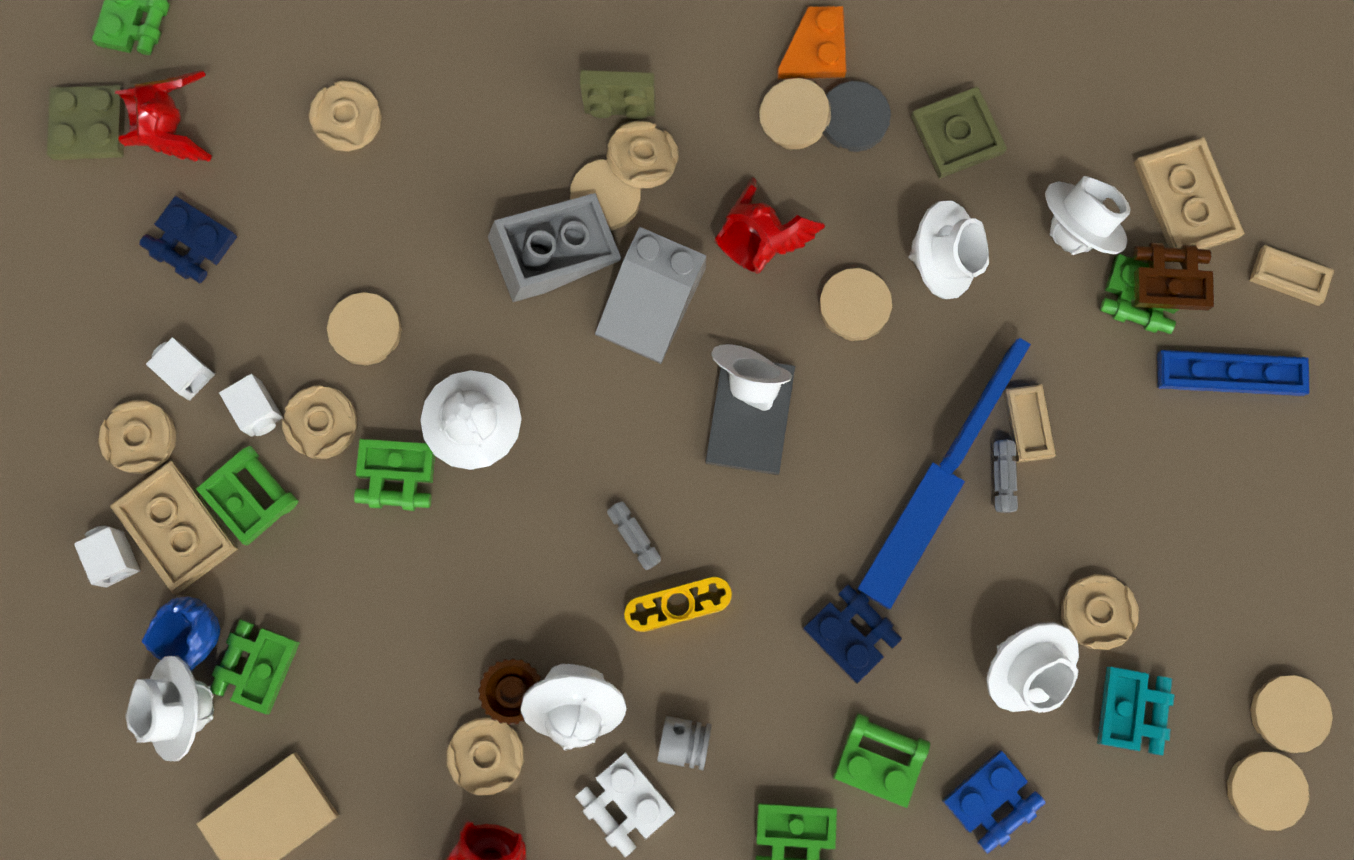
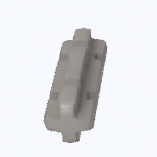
(1005, 476)
(634, 535)

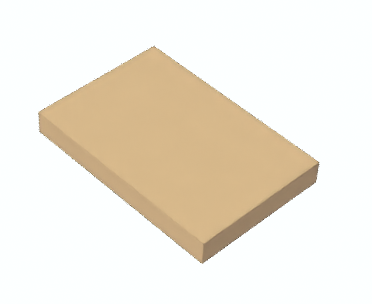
(1189, 196)
(173, 527)
(269, 815)

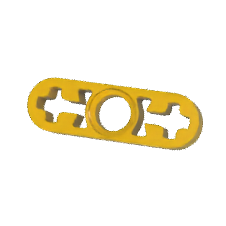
(703, 588)

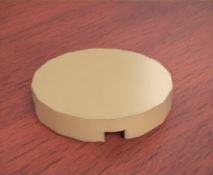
(795, 113)
(345, 116)
(642, 154)
(615, 197)
(855, 304)
(364, 328)
(320, 422)
(137, 437)
(1099, 612)
(1291, 714)
(485, 756)
(1268, 790)

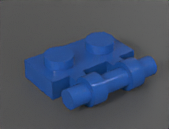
(985, 792)

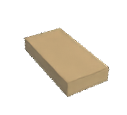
(1291, 275)
(1029, 423)

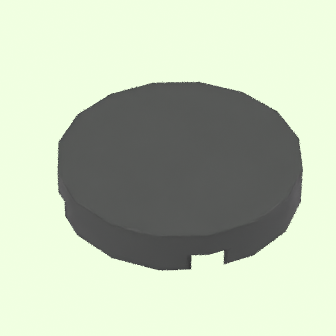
(857, 116)

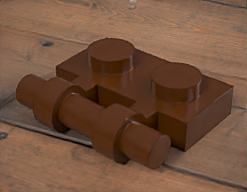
(1173, 288)

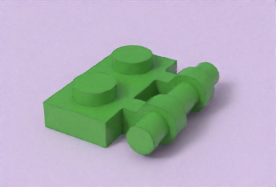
(120, 24)
(1122, 284)
(394, 461)
(263, 671)
(795, 827)

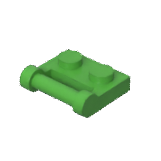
(237, 504)
(875, 772)

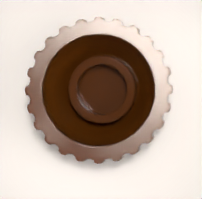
(504, 689)

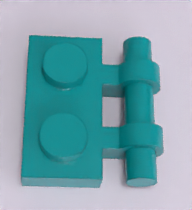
(1124, 710)

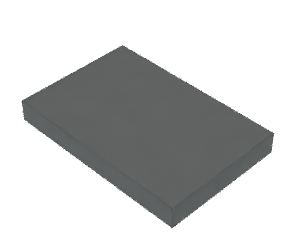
(746, 435)

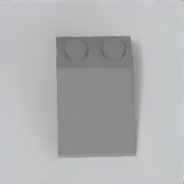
(552, 246)
(651, 294)

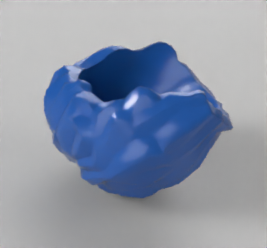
(184, 630)

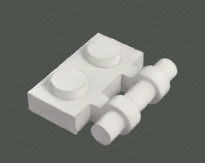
(634, 796)

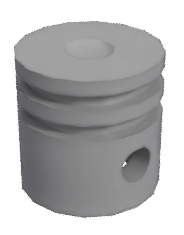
(684, 743)

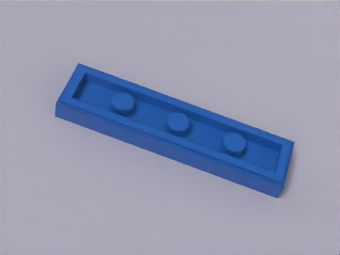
(1233, 373)
(984, 406)
(910, 536)

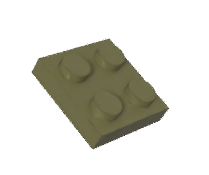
(618, 93)
(85, 123)
(958, 132)

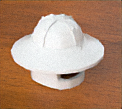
(1083, 219)
(949, 249)
(471, 420)
(1034, 669)
(573, 706)
(169, 708)

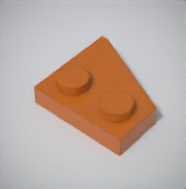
(817, 46)

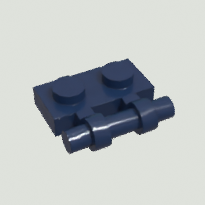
(194, 230)
(843, 642)

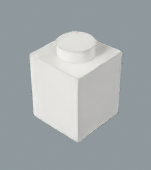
(180, 368)
(251, 406)
(106, 556)

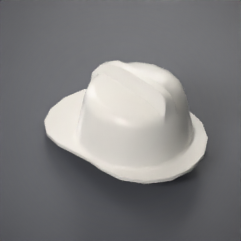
(751, 375)

